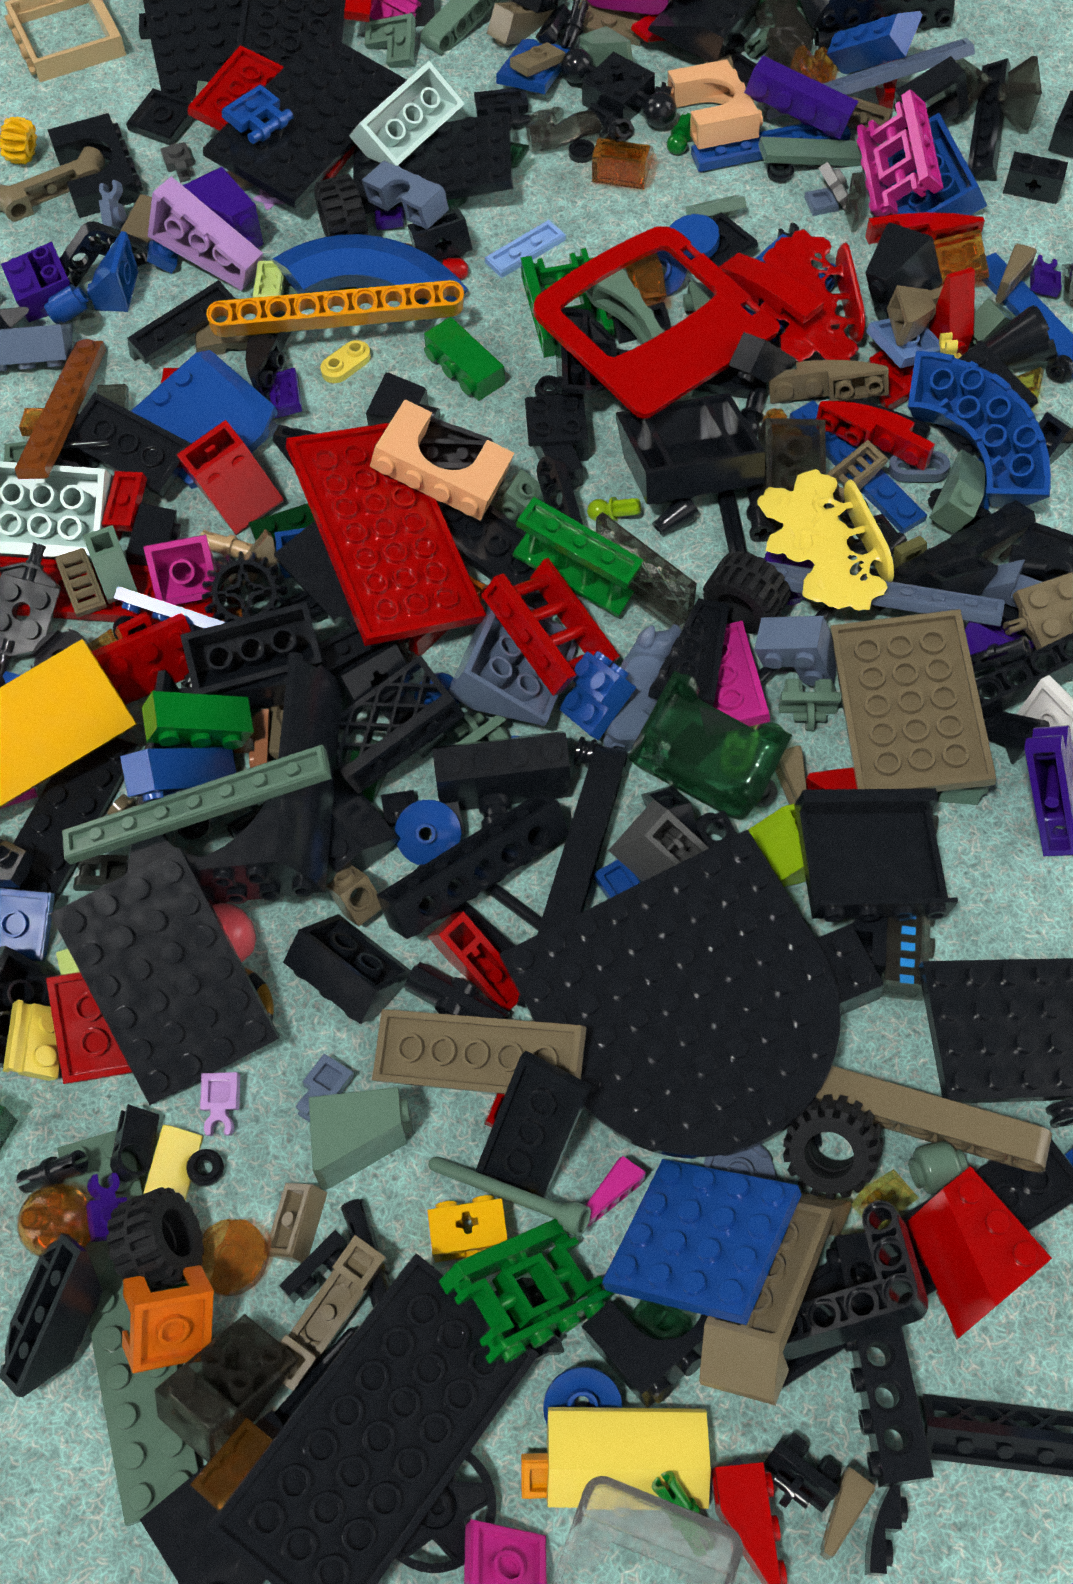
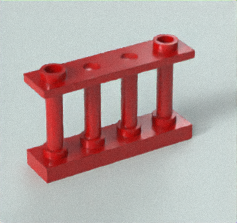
(531, 637)

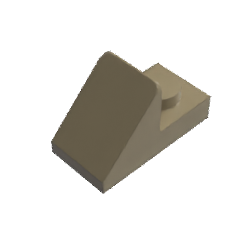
(263, 548)

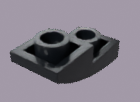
(887, 1517)

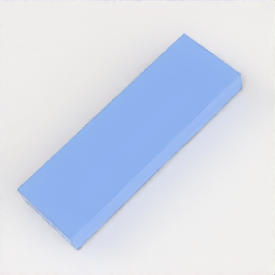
(530, 244)

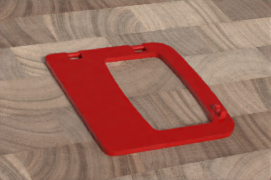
(677, 358)

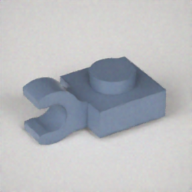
(111, 211)
(325, 1078)

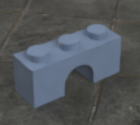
(422, 199)

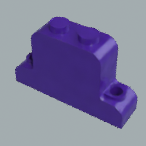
(1051, 779)

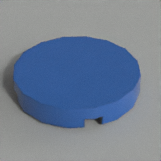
(701, 232)

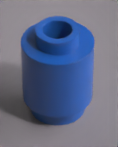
(66, 304)

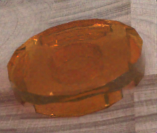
(234, 1256)

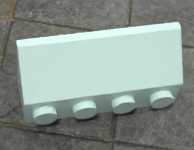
(407, 117)

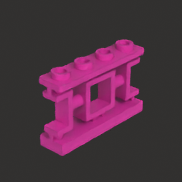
(918, 150)

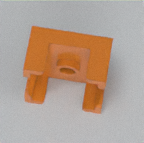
(169, 1323)

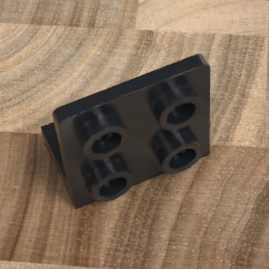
(557, 422)

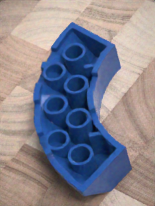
(359, 263)
(990, 418)

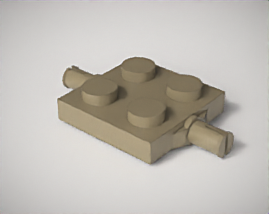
(1044, 610)

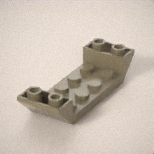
(750, 1356)

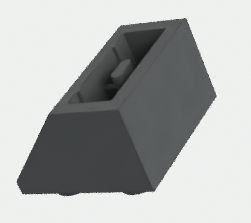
(655, 843)

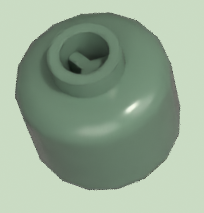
(936, 1166)

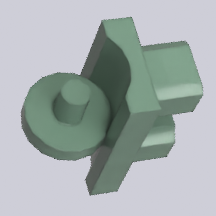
(809, 705)
(490, 730)

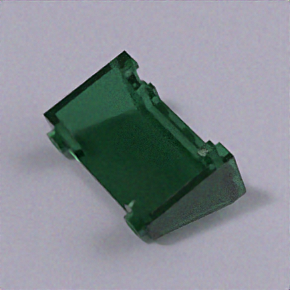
(707, 750)

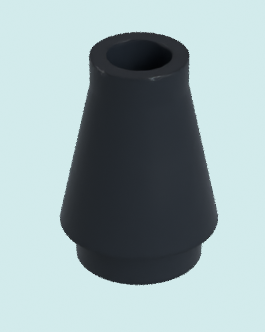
(675, 516)

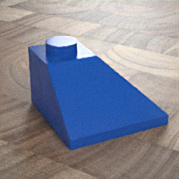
(114, 277)

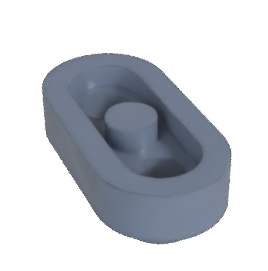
(913, 474)

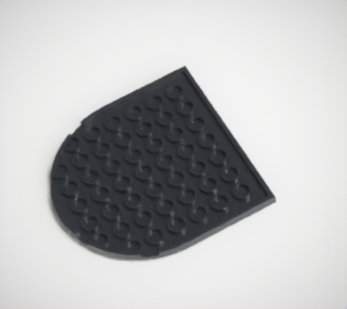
(695, 1003)

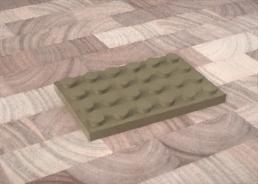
(912, 703)

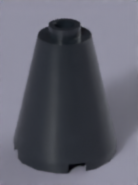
(1023, 340)

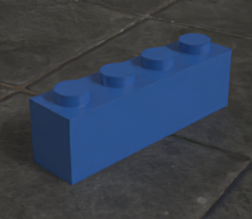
(172, 770)

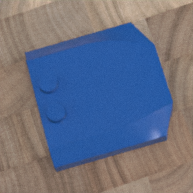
(203, 396)

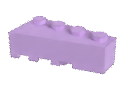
(200, 235)

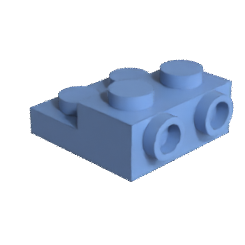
(903, 356)

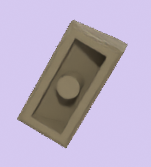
(138, 219)
(296, 1222)

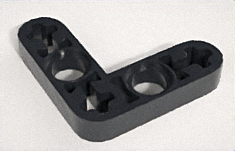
(94, 246)

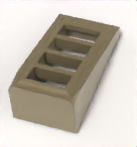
(1017, 267)
(847, 466)
(76, 564)
(791, 773)
(846, 1508)

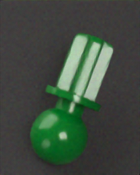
(680, 135)

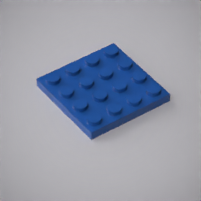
(703, 1240)

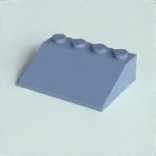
(500, 679)

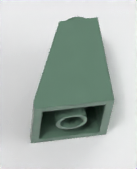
(355, 1131)

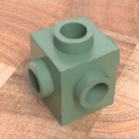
(516, 494)

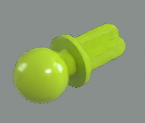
(615, 508)

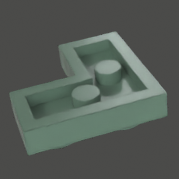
(397, 35)

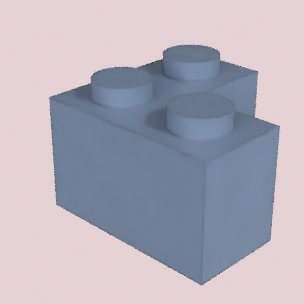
(797, 643)

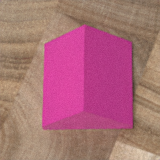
(180, 568)

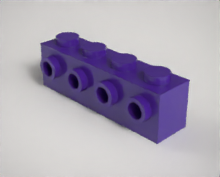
(800, 97)

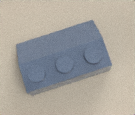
(35, 344)

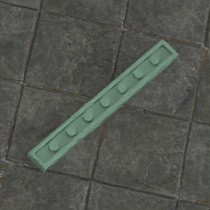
(196, 804)

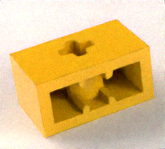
(447, 1225)

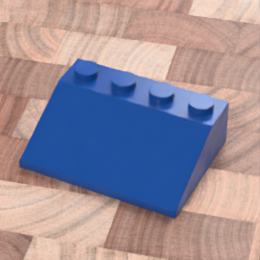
(960, 190)

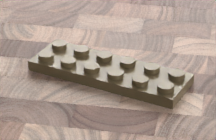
(468, 1050)

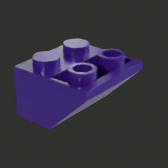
(35, 279)

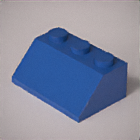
(874, 42)

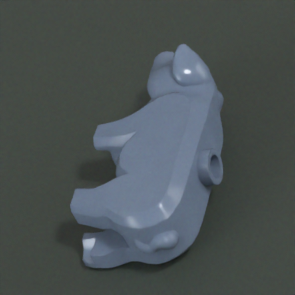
(643, 667)

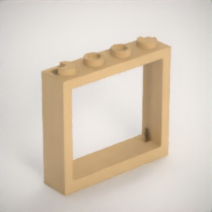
(67, 60)

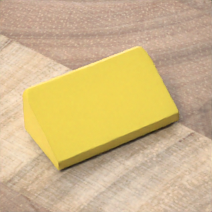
(171, 1158)

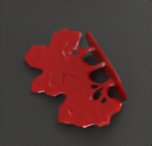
(800, 340)

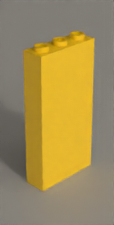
(56, 719)

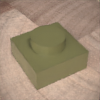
(908, 550)

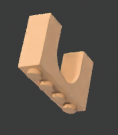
(716, 83)
(463, 489)

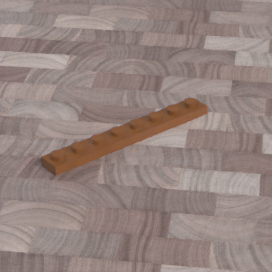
(60, 410)

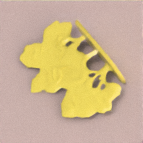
(821, 537)

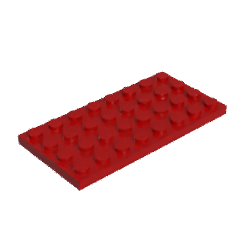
(383, 539)

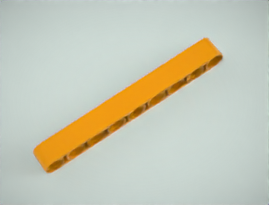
(325, 318)

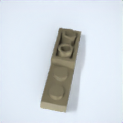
(832, 378)

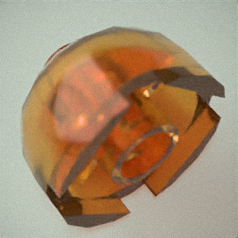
(51, 1212)

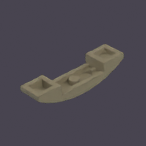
(331, 1307)

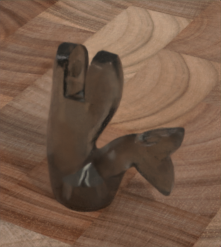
(546, 134)

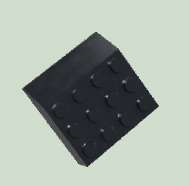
(691, 449)

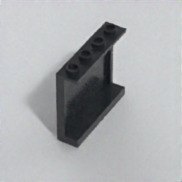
(871, 854)

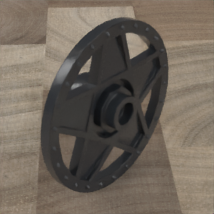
(446, 1523)

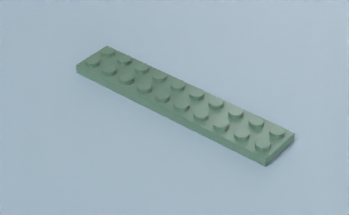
(145, 1451)

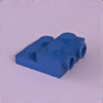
(597, 693)

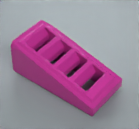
(616, 1186)

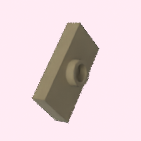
(537, 59)

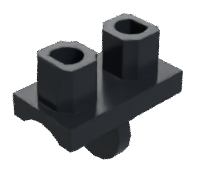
(799, 1478)

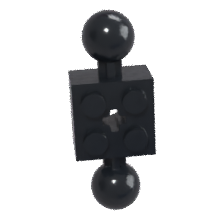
(619, 87)

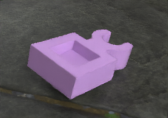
(219, 1095)

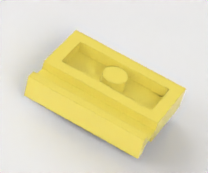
(32, 1042)

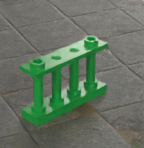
(582, 557)

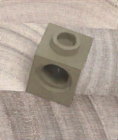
(363, 904)

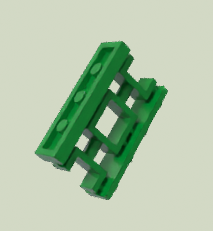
(550, 275)
(515, 1260)

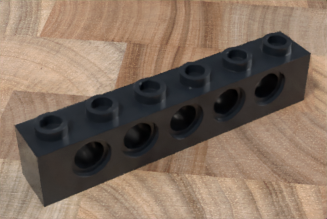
(472, 865)
(913, 1461)

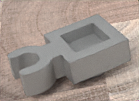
(835, 180)

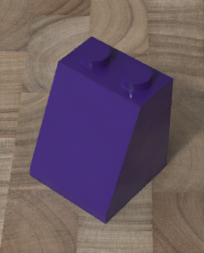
(229, 202)

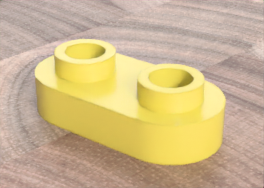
(347, 361)

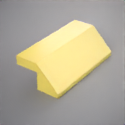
(628, 1447)

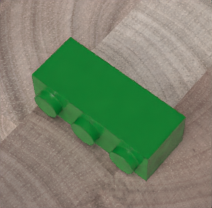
(464, 359)
(197, 720)

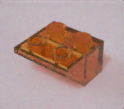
(621, 163)

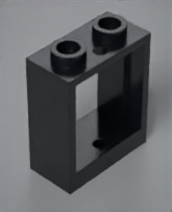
(941, 77)

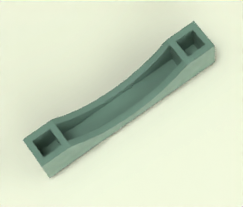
(624, 301)

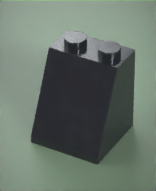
(903, 260)

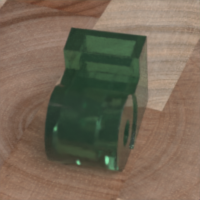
(660, 1320)

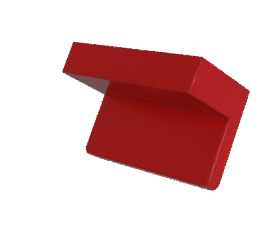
(124, 501)

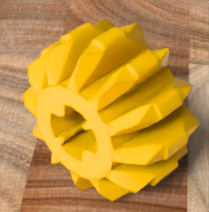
(18, 140)

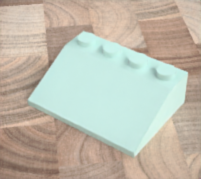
(51, 509)

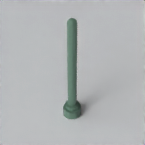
(572, 1216)

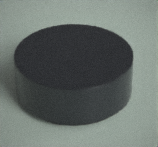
(581, 150)

